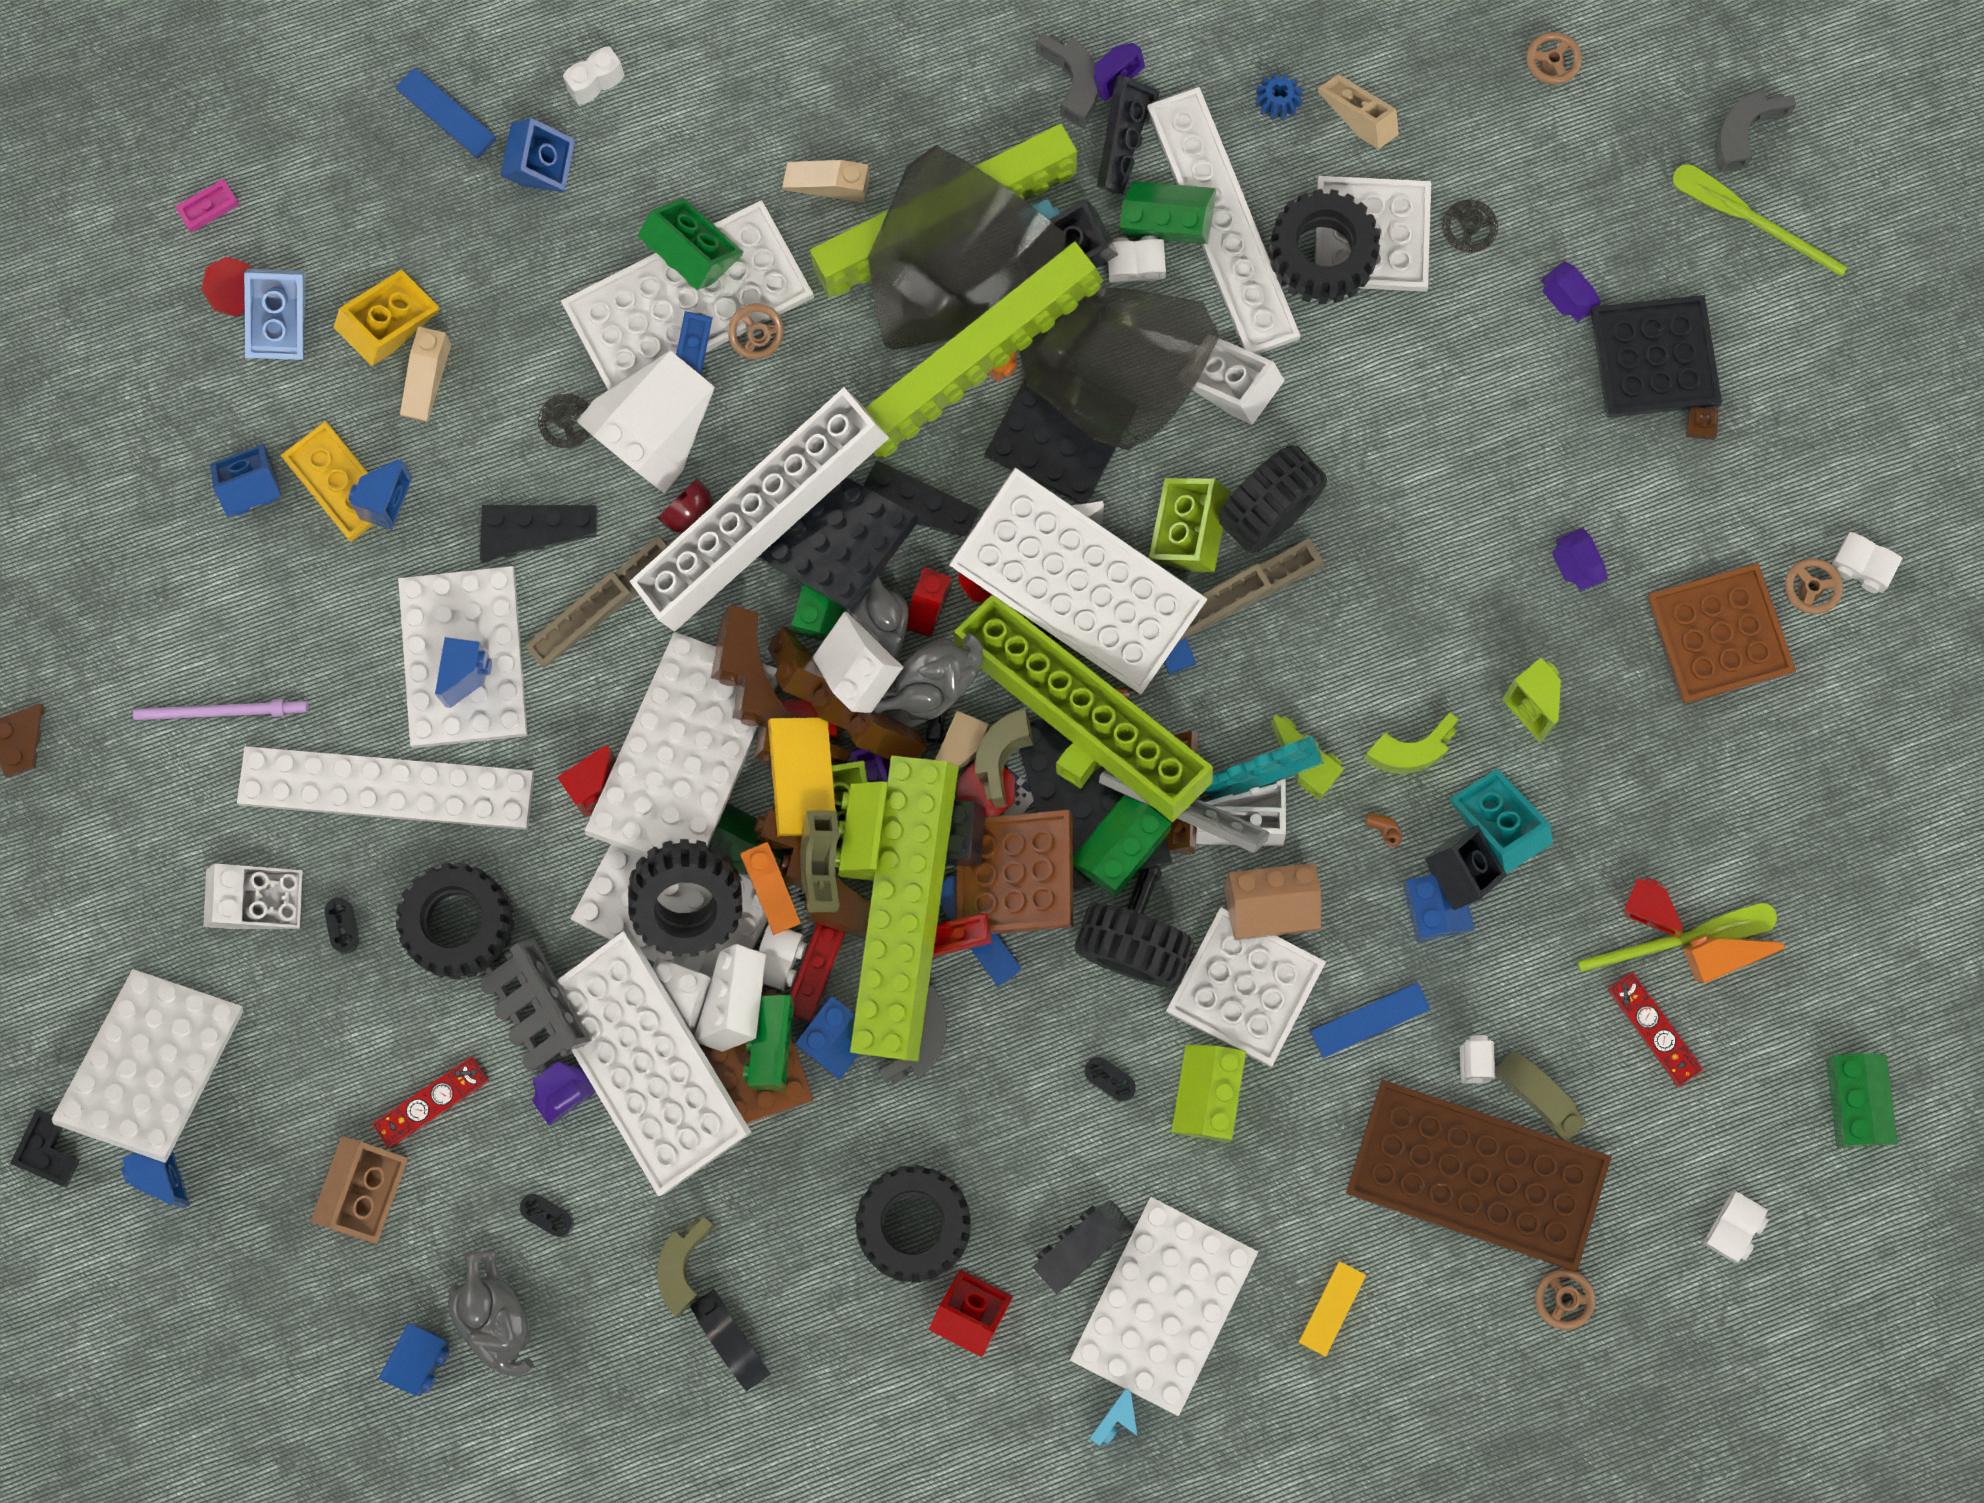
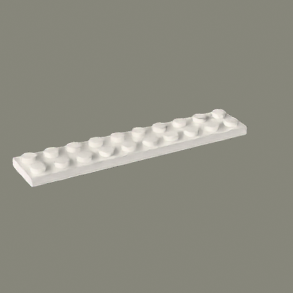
(1234, 243)
(386, 788)

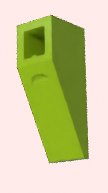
(1318, 779)

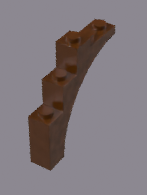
(740, 664)
(870, 731)
(853, 909)

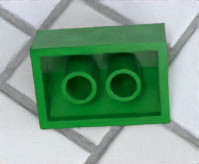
(1168, 212)
(689, 243)
(815, 615)
(1121, 844)
(772, 1045)
(1861, 1100)

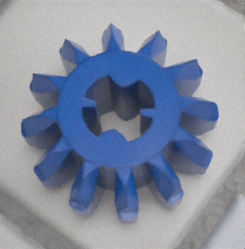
(1279, 88)

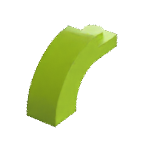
(1407, 758)

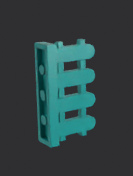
(1267, 768)

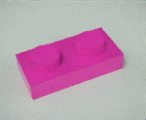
(207, 205)

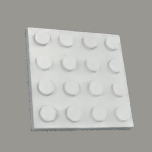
(1403, 224)
(1245, 989)

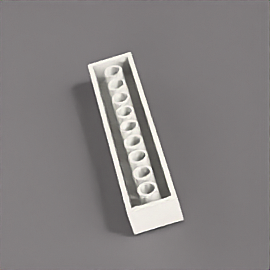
(759, 509)

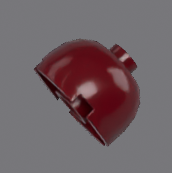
(687, 507)

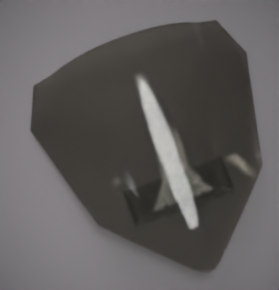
(952, 249)
(1121, 362)

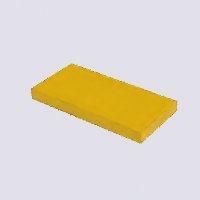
(329, 473)
(800, 771)

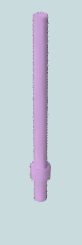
(276, 707)

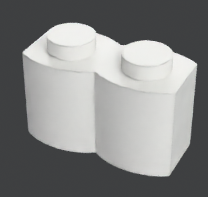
(589, 77)
(1137, 260)
(1866, 563)
(781, 955)
(1477, 1060)
(1736, 1227)

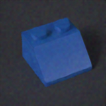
(537, 156)
(245, 480)
(381, 494)
(461, 670)
(1432, 912)
(829, 1037)
(155, 1178)
(415, 1360)

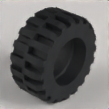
(1329, 212)
(1272, 498)
(427, 894)
(684, 931)
(1134, 945)
(873, 1212)

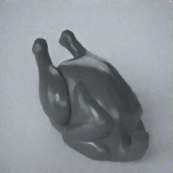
(883, 616)
(934, 678)
(490, 1316)

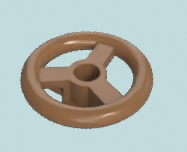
(1549, 68)
(763, 338)
(1808, 595)
(1576, 1299)

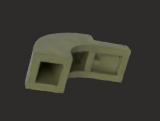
(996, 747)
(818, 861)
(1541, 1094)
(672, 1266)

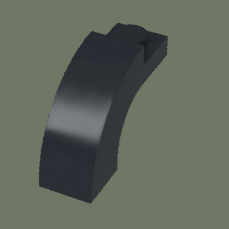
(729, 1340)

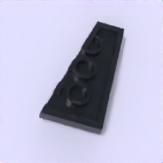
(1123, 132)
(929, 504)
(532, 527)

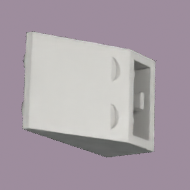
(252, 897)

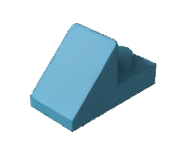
(1120, 1412)

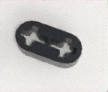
(334, 927)
(1114, 1074)
(542, 1221)

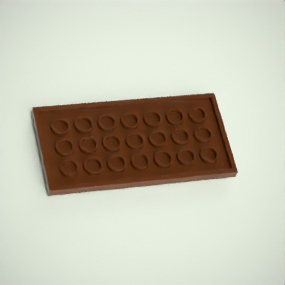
(1478, 1175)

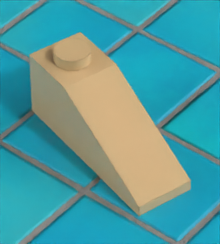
(1363, 112)
(828, 179)
(424, 373)
(962, 740)

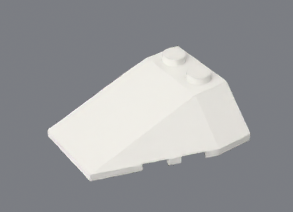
(652, 418)

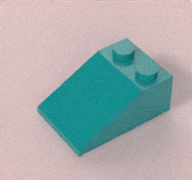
(1505, 817)

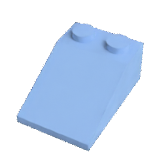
(274, 313)

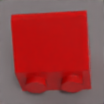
(587, 779)
(970, 1313)

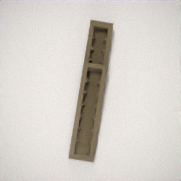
(1256, 584)
(593, 607)

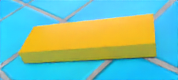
(1332, 1309)

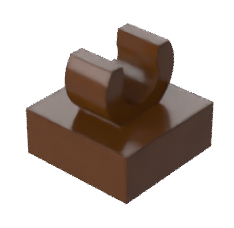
(1702, 423)

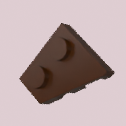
(19, 740)

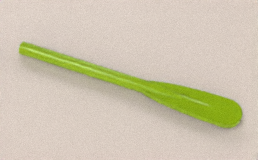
(1712, 193)
(1734, 924)

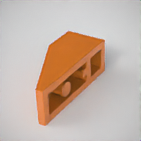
(770, 888)
(1718, 956)

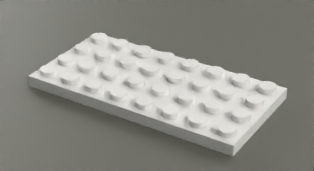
(641, 309)
(1077, 581)
(676, 756)
(649, 1066)

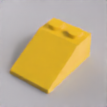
(384, 317)

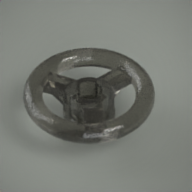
(1474, 216)
(555, 417)

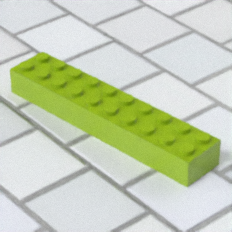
(1023, 169)
(984, 346)
(1087, 709)
(904, 908)

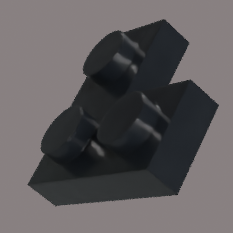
(37, 1152)

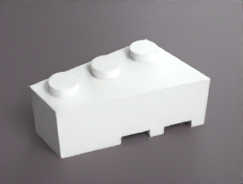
(1260, 807)
(732, 999)

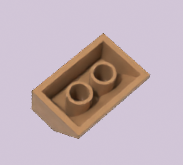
(1273, 901)
(359, 1189)

